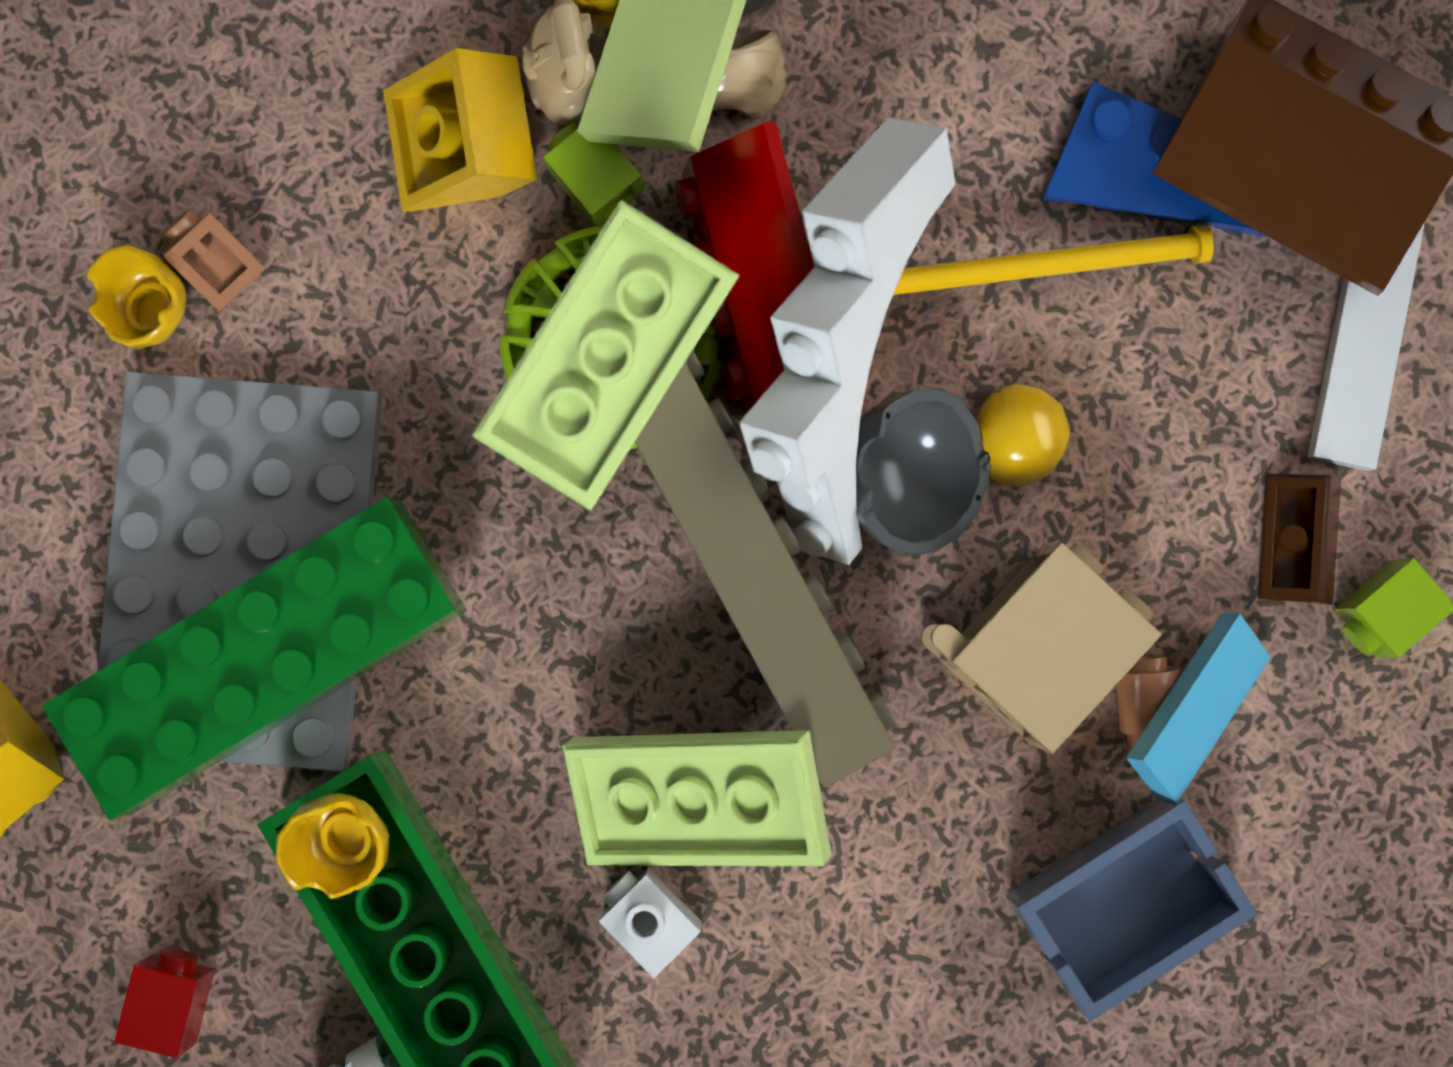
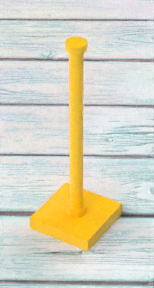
(1194, 245)

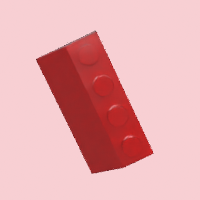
(754, 227)

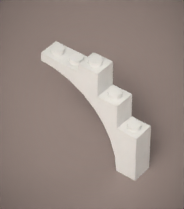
(830, 325)

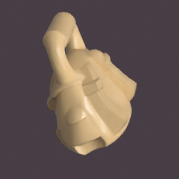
(562, 61)

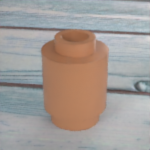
(1142, 694)

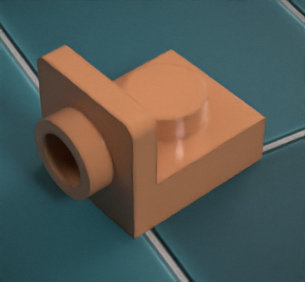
(210, 257)

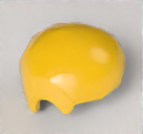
(136, 296)
(1023, 434)
(332, 845)

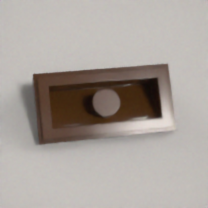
(1299, 538)

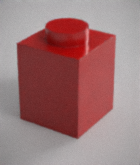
(165, 1003)

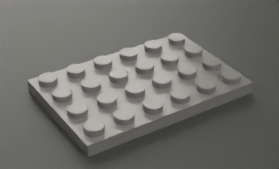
(220, 489)

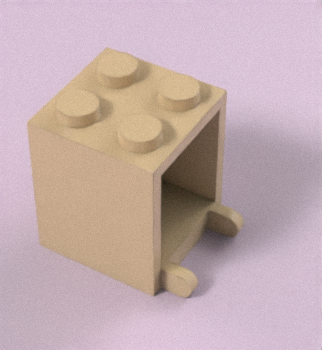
(1048, 644)

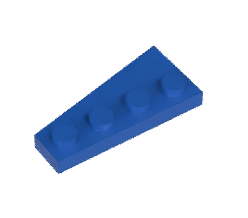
(1113, 159)

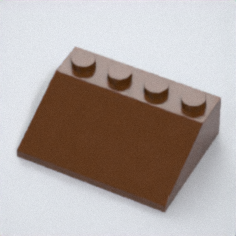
(1314, 143)

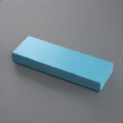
(1198, 707)

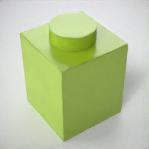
(592, 174)
(1393, 609)

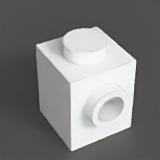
(648, 920)

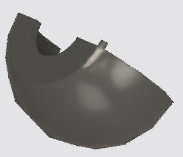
(919, 470)

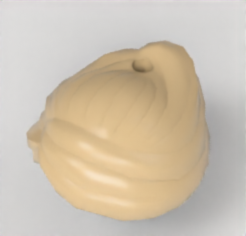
(753, 75)

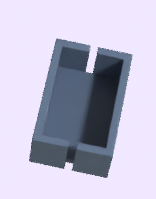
(1131, 906)

